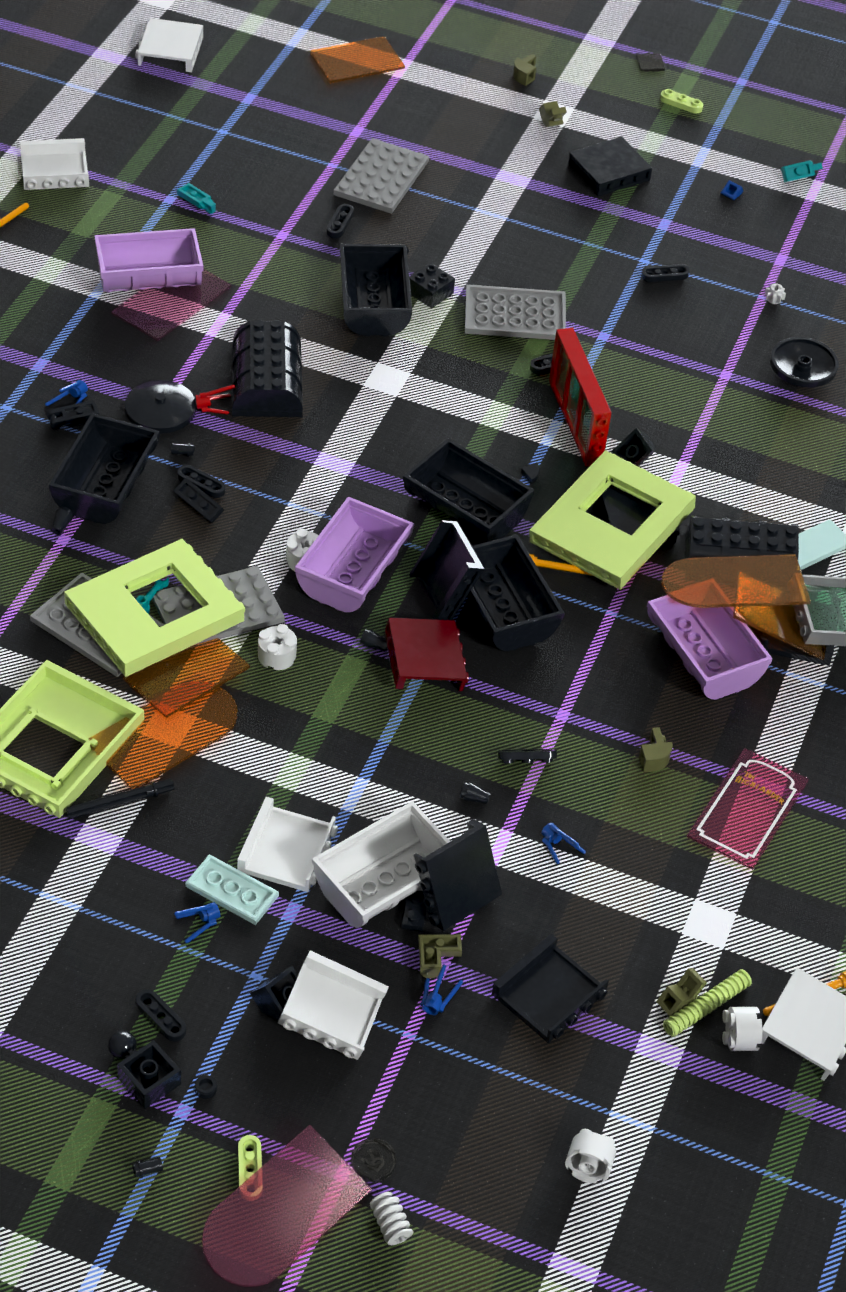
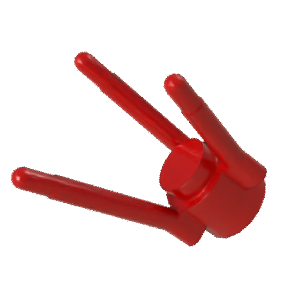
(203, 399)

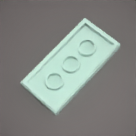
(820, 543)
(232, 889)

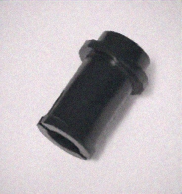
(184, 449)
(147, 1167)

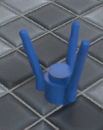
(76, 389)
(553, 834)
(207, 913)
(432, 1003)

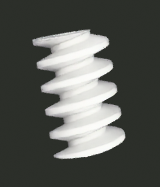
(390, 1219)

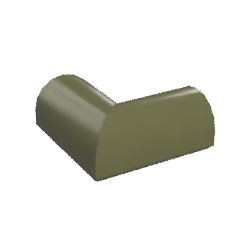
(433, 948)

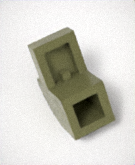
(525, 70)
(552, 114)
(657, 753)
(682, 993)

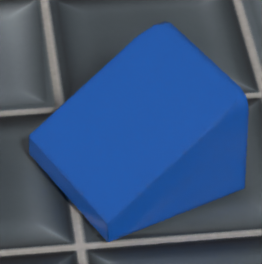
(732, 190)

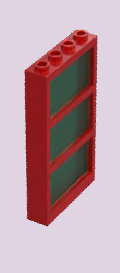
(579, 395)

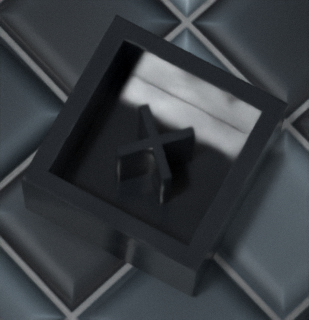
(431, 285)

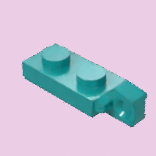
(800, 170)
(197, 197)

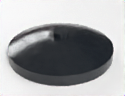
(804, 362)
(160, 406)

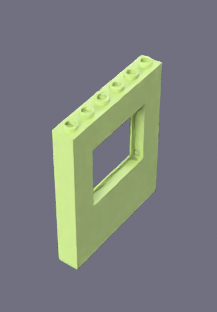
(598, 546)
(127, 629)
(74, 709)

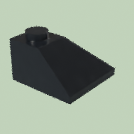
(635, 447)
(274, 993)

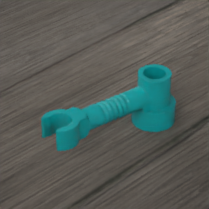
(144, 600)

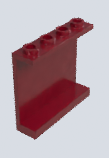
(425, 651)

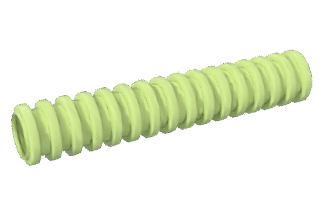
(707, 1003)

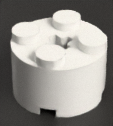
(298, 545)
(277, 647)
(742, 1028)
(591, 1156)

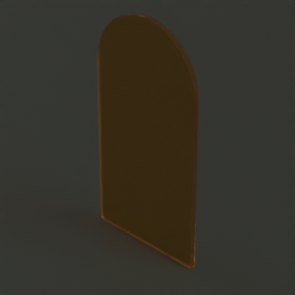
(736, 581)
(166, 742)

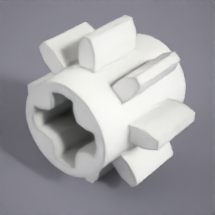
(775, 293)

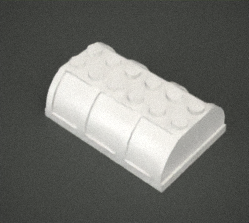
(377, 864)

